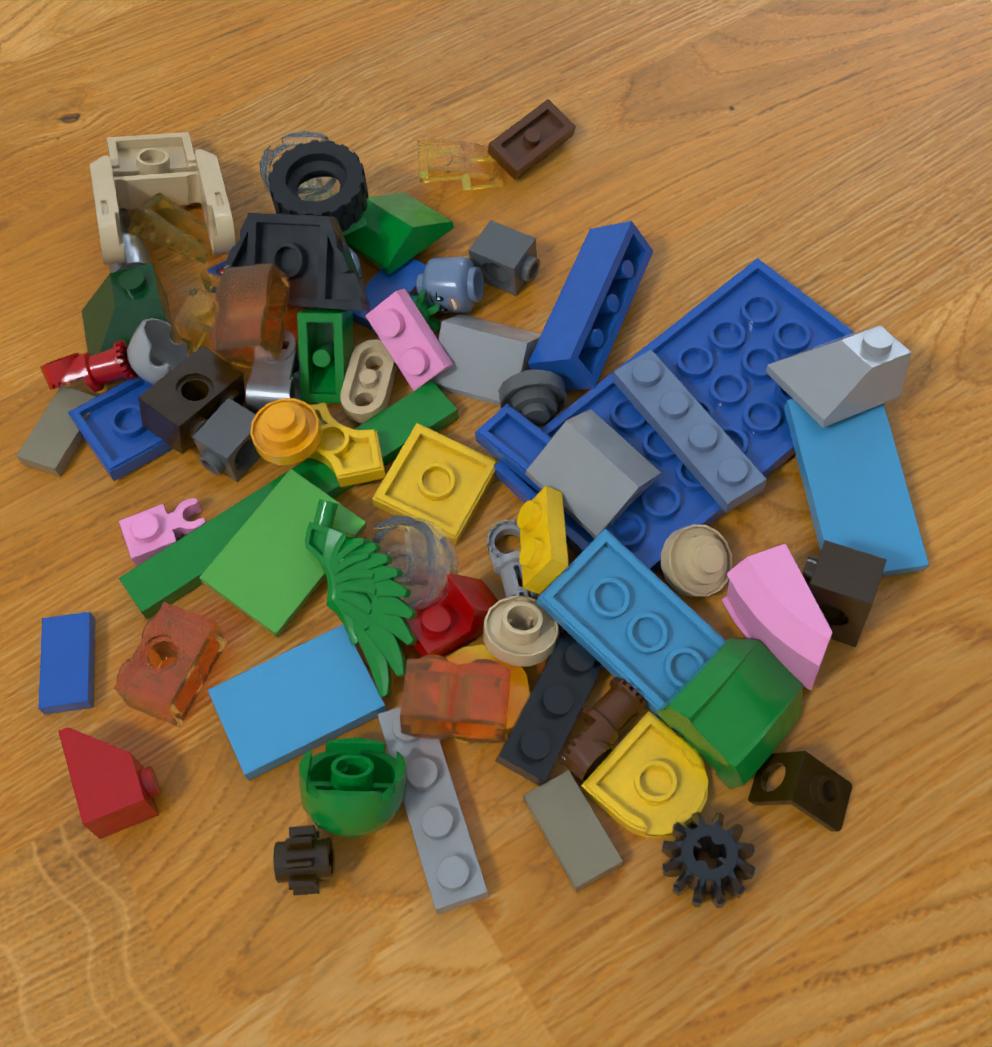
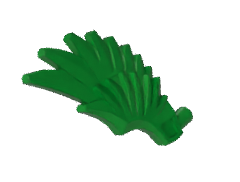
(363, 594)

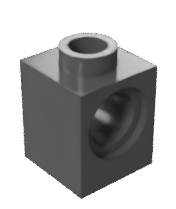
(505, 257)
(227, 441)

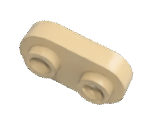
(365, 384)

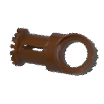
(603, 724)

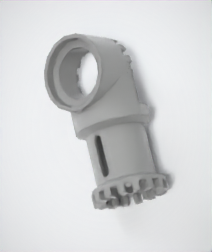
(507, 565)

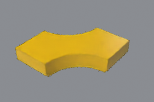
(348, 452)

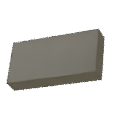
(55, 434)
(573, 831)

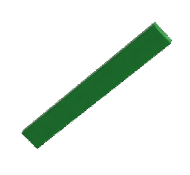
(180, 565)

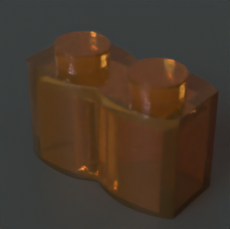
(250, 313)
(455, 700)

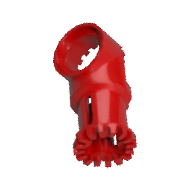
(94, 369)

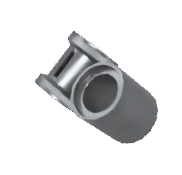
(275, 378)

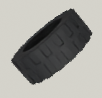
(315, 161)

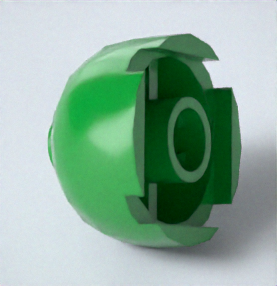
(352, 786)

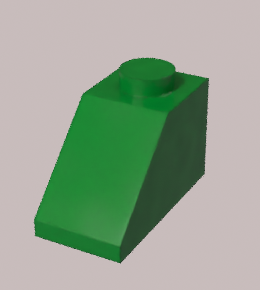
(324, 352)

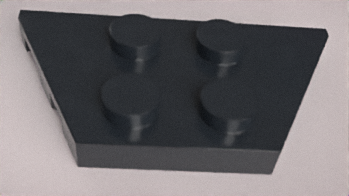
(309, 253)

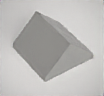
(482, 356)
(593, 471)

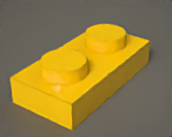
(542, 540)

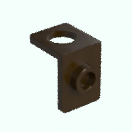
(806, 785)

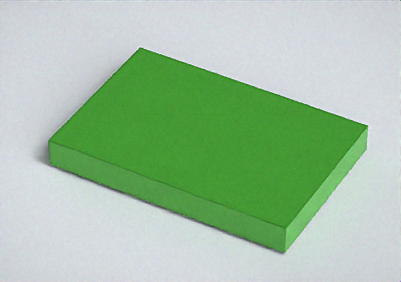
(266, 562)

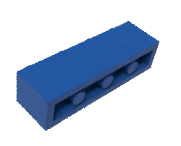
(592, 305)

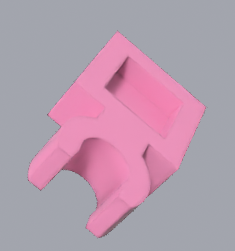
(157, 529)

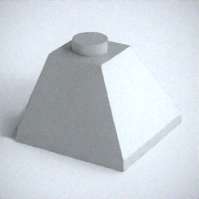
(844, 374)

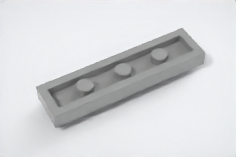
(435, 819)

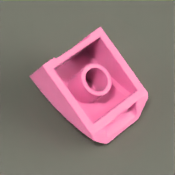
(776, 606)

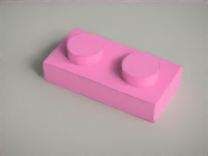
(409, 339)

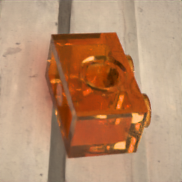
(171, 690)

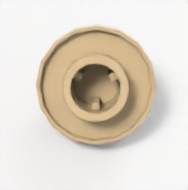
(696, 561)
(519, 631)

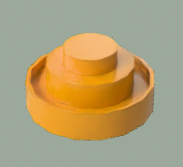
(286, 431)

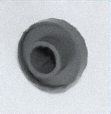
(534, 394)

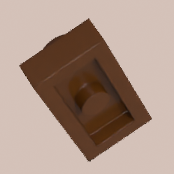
(531, 139)

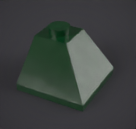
(122, 305)

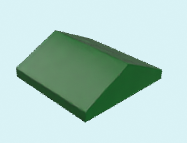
(396, 230)

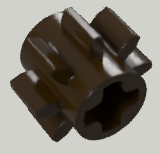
(304, 860)

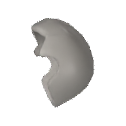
(153, 352)

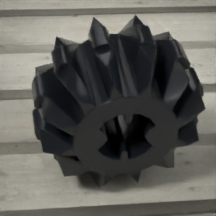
(719, 845)

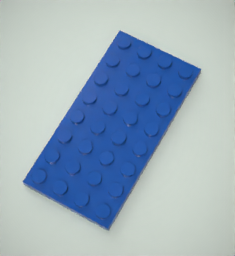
(722, 361)

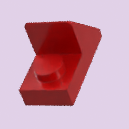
(455, 619)

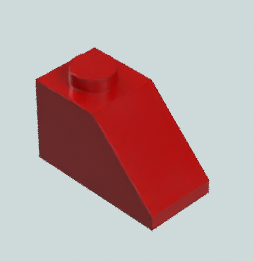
(108, 784)

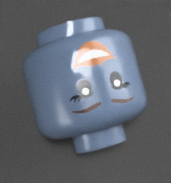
(452, 284)

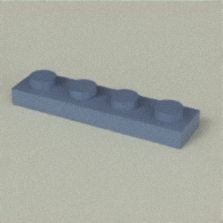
(689, 431)

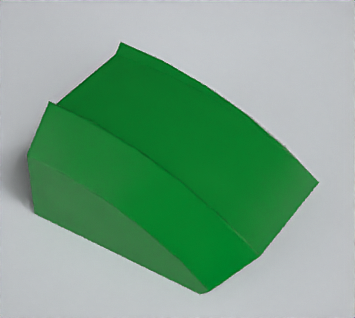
(736, 709)

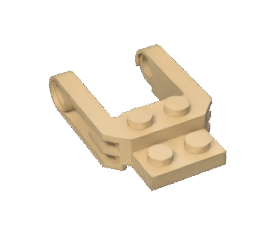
(152, 165)

